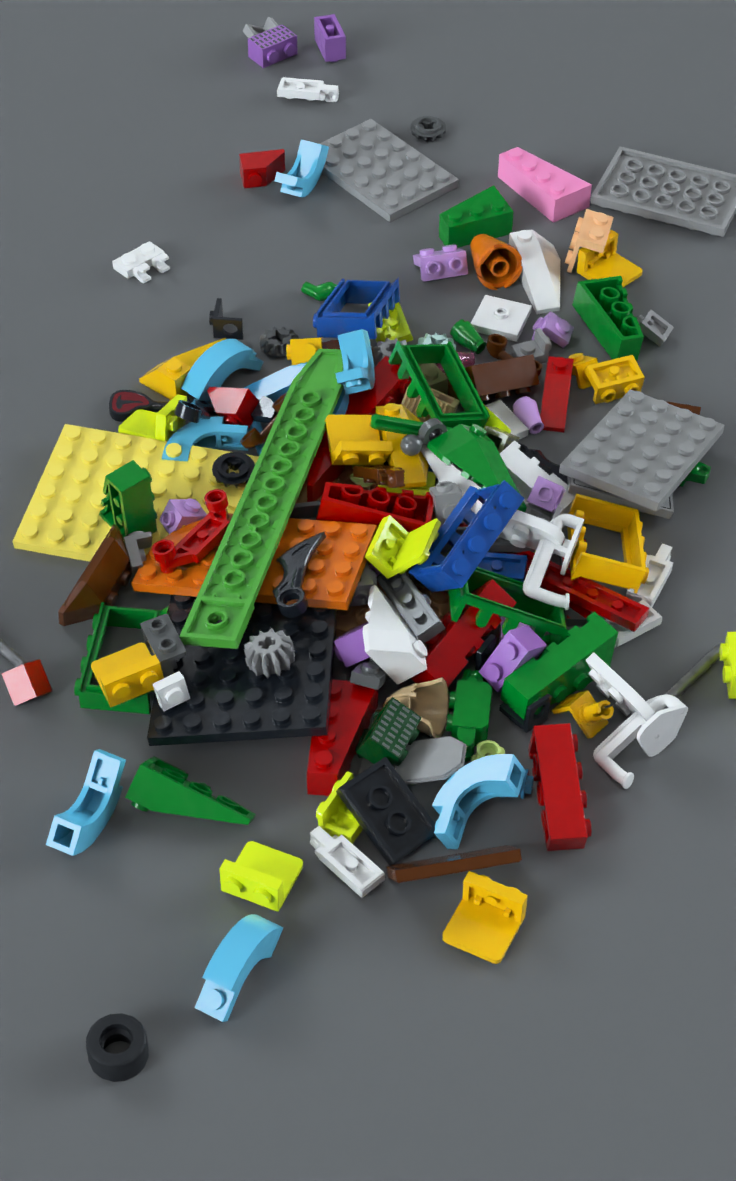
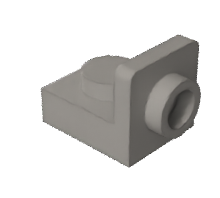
(654, 327)
(538, 347)
(135, 545)

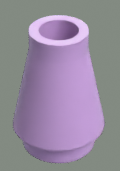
(528, 413)

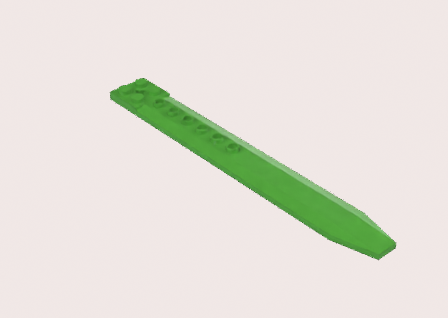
(265, 507)

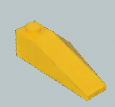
(169, 375)
(415, 466)

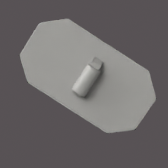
(429, 760)

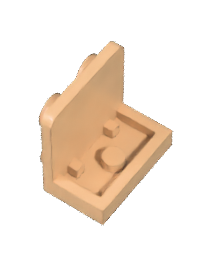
(590, 234)

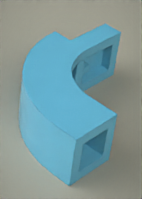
(305, 171)
(358, 362)
(216, 365)
(209, 434)
(469, 787)
(86, 818)
(235, 957)

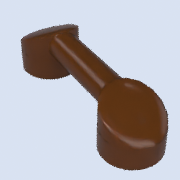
(496, 348)
(256, 438)

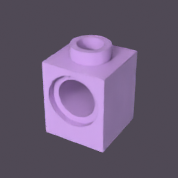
(546, 494)

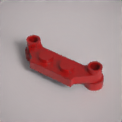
(199, 540)

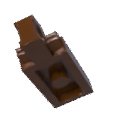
(380, 475)

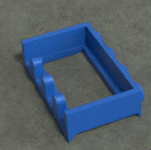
(332, 322)
(474, 542)

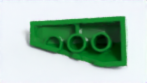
(474, 454)
(166, 790)

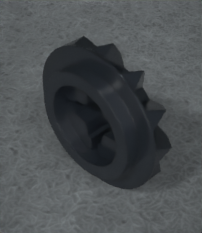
(234, 461)

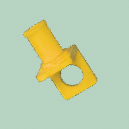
(588, 714)

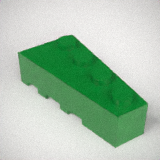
(609, 316)
(560, 666)

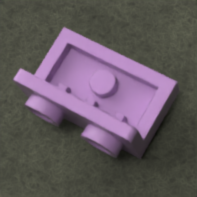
(441, 264)

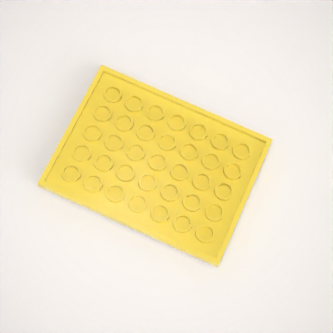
(68, 498)

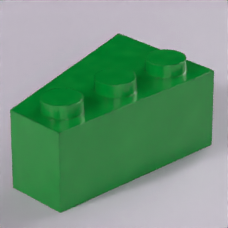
(480, 214)
(129, 500)

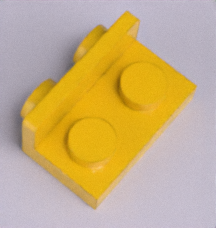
(614, 378)

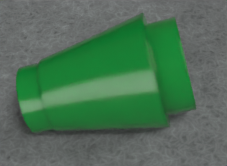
(467, 336)

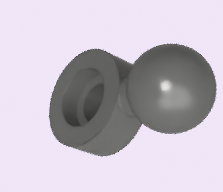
(429, 430)

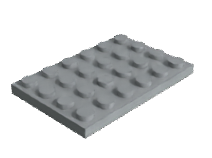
(384, 170)
(668, 191)
(642, 449)

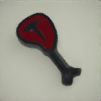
(126, 402)

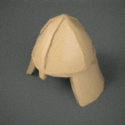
(429, 701)

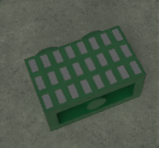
(390, 734)

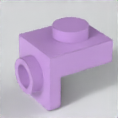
(555, 328)
(181, 512)

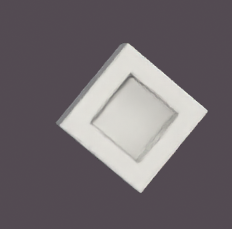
(171, 691)

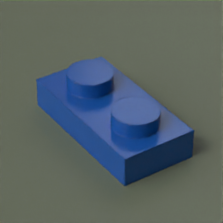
(508, 565)

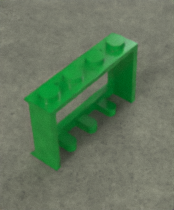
(411, 355)
(554, 616)
(92, 695)

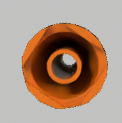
(495, 262)

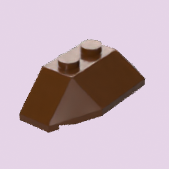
(99, 581)

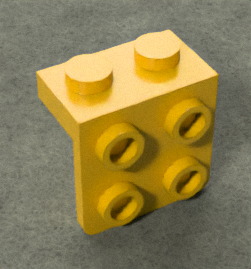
(607, 264)
(354, 441)
(127, 673)
(486, 918)

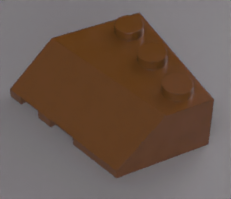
(502, 377)

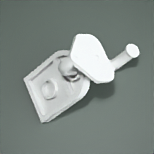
(547, 539)
(649, 720)

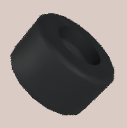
(118, 1065)

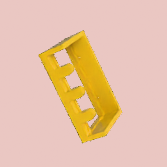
(616, 518)

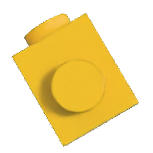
(302, 349)
(579, 366)

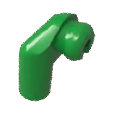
(318, 292)

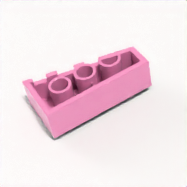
(543, 184)

